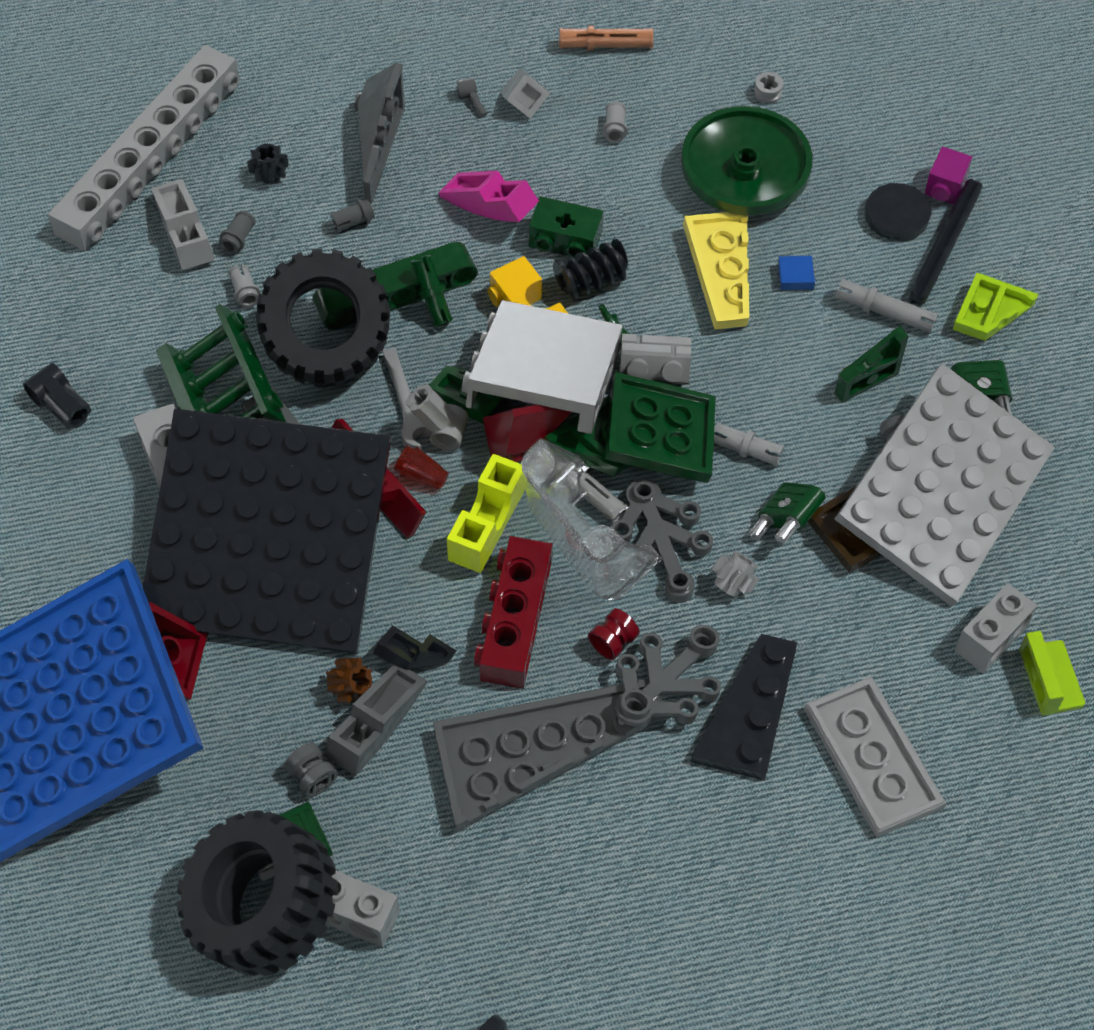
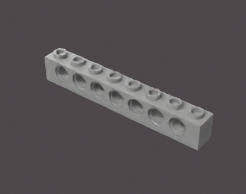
(144, 148)

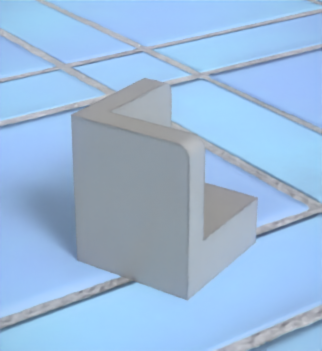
(525, 93)

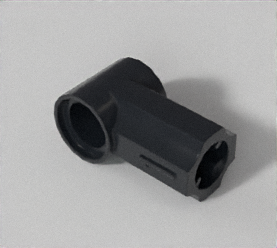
(52, 390)

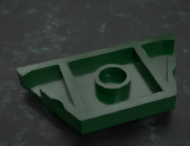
(588, 446)

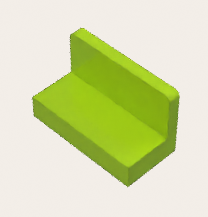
(1051, 674)

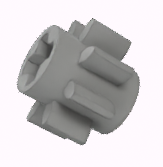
(735, 574)

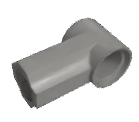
(444, 420)

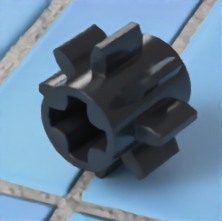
(268, 163)

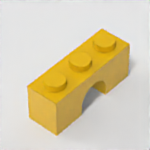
(518, 284)

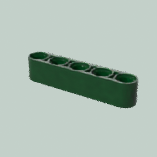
(400, 282)

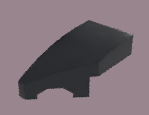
(410, 653)

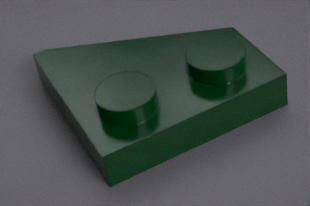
(873, 367)
(449, 387)

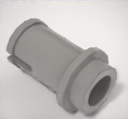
(615, 127)
(245, 291)

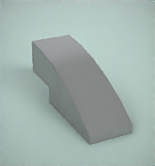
(182, 224)

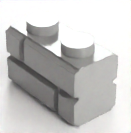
(656, 358)

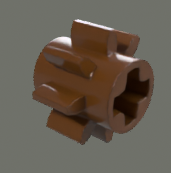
(348, 679)

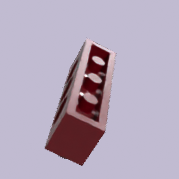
(511, 663)

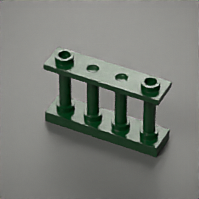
(190, 389)

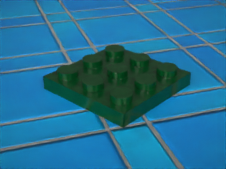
(661, 427)

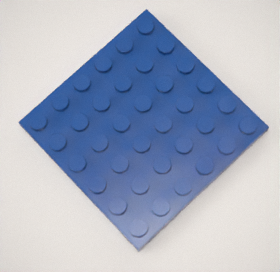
(85, 707)

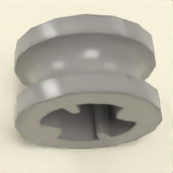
(768, 79)

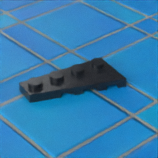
(748, 717)

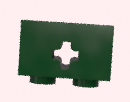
(564, 227)

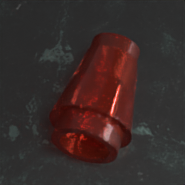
(420, 468)

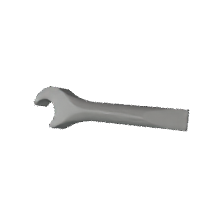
(412, 425)

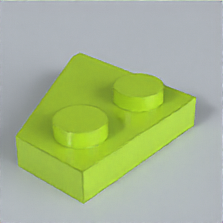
(991, 306)

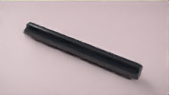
(945, 242)

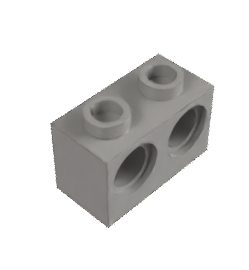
(995, 628)
(363, 910)

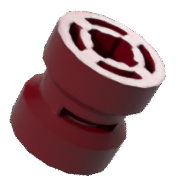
(613, 634)

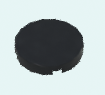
(898, 211)

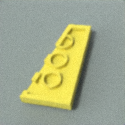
(721, 261)

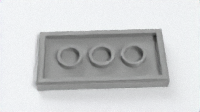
(874, 756)

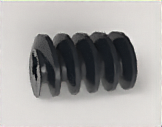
(591, 268)

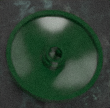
(746, 160)

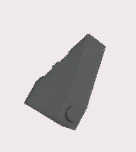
(380, 113)

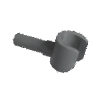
(467, 88)

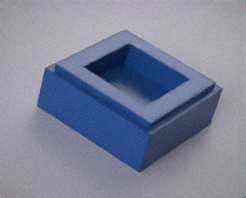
(796, 273)

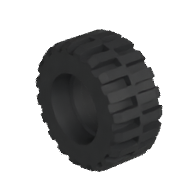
(312, 273)
(291, 915)

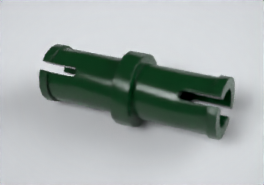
(431, 290)

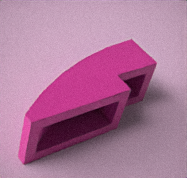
(490, 195)

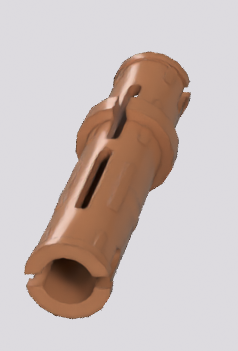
(605, 38)

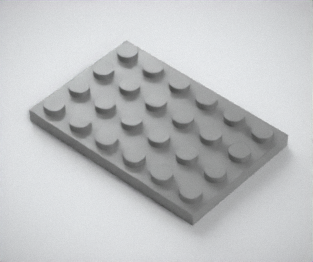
(945, 484)

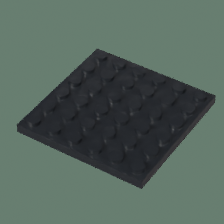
(267, 529)

